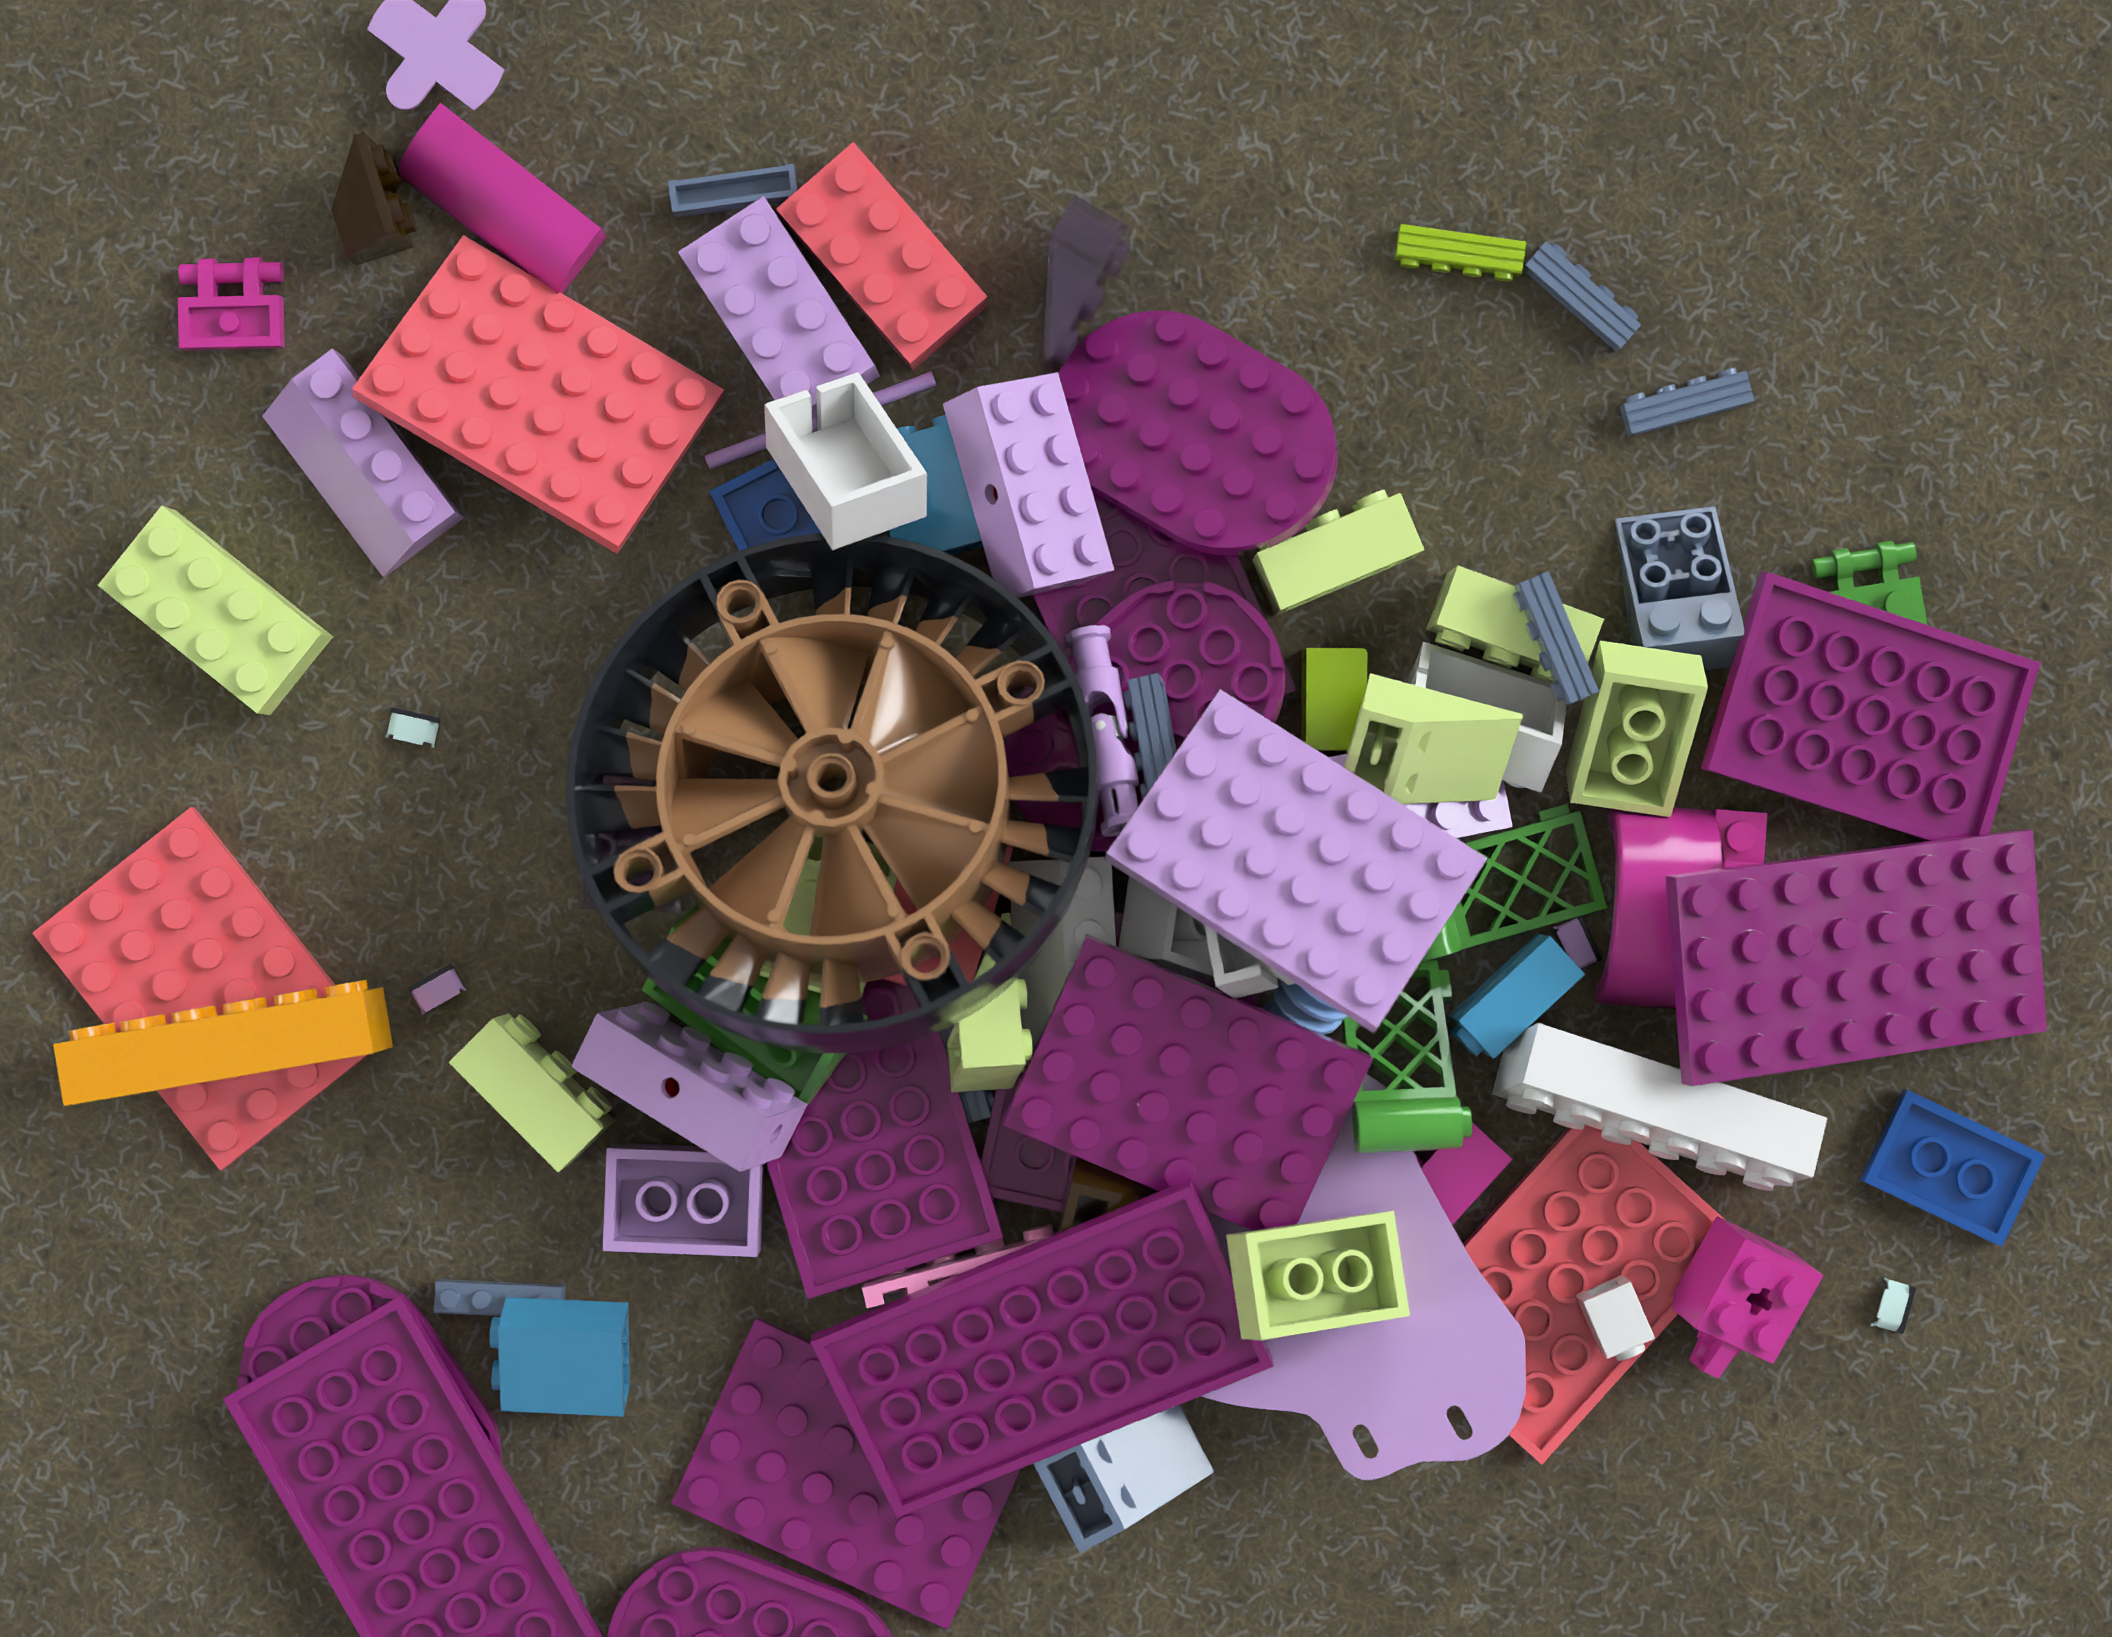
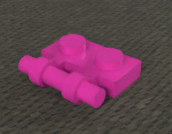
(231, 321)

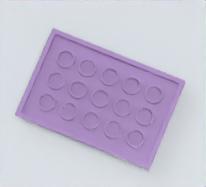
(1296, 860)

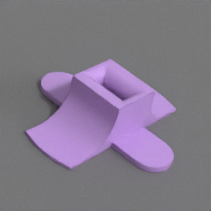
(435, 52)

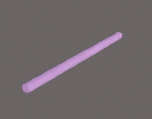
(758, 443)

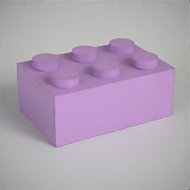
(680, 1202)

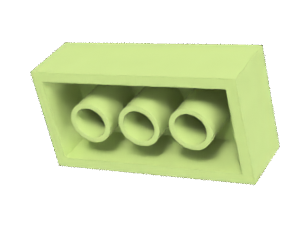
(215, 610)

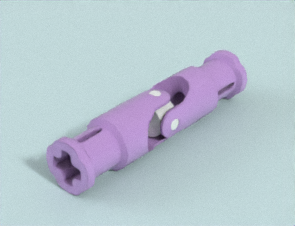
(1114, 761)

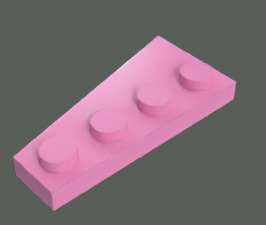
(937, 1270)

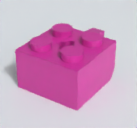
(1742, 1296)

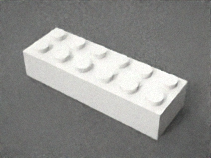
(1649, 1104)

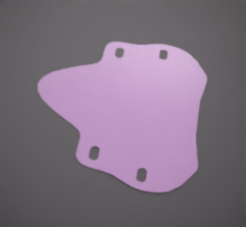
(1405, 1370)

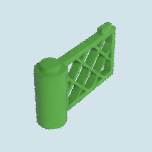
(1455, 932)
(1415, 1115)

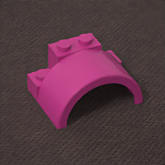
(1645, 852)

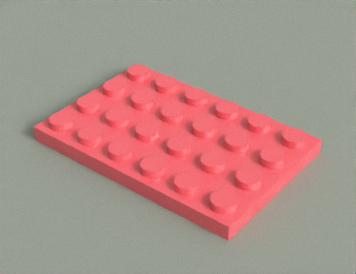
(538, 394)
(186, 933)
(1567, 1227)

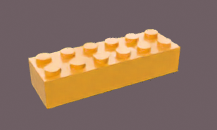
(216, 1047)

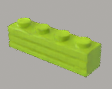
(1459, 250)

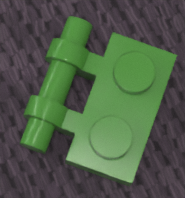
(1891, 594)

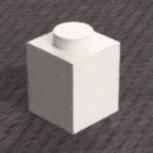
(1616, 1318)

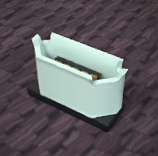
(413, 727)
(1895, 1306)

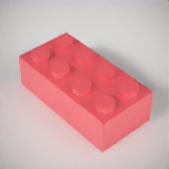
(882, 256)

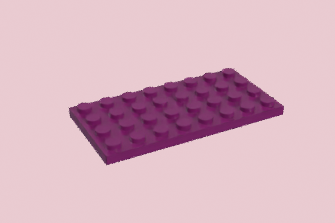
(1855, 955)
(1040, 1349)
(403, 1489)

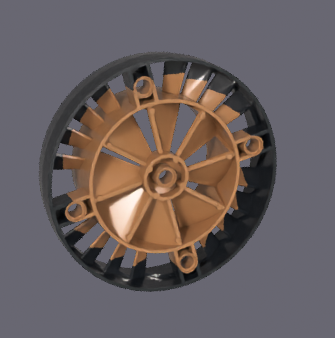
(917, 770)

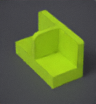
(1331, 695)

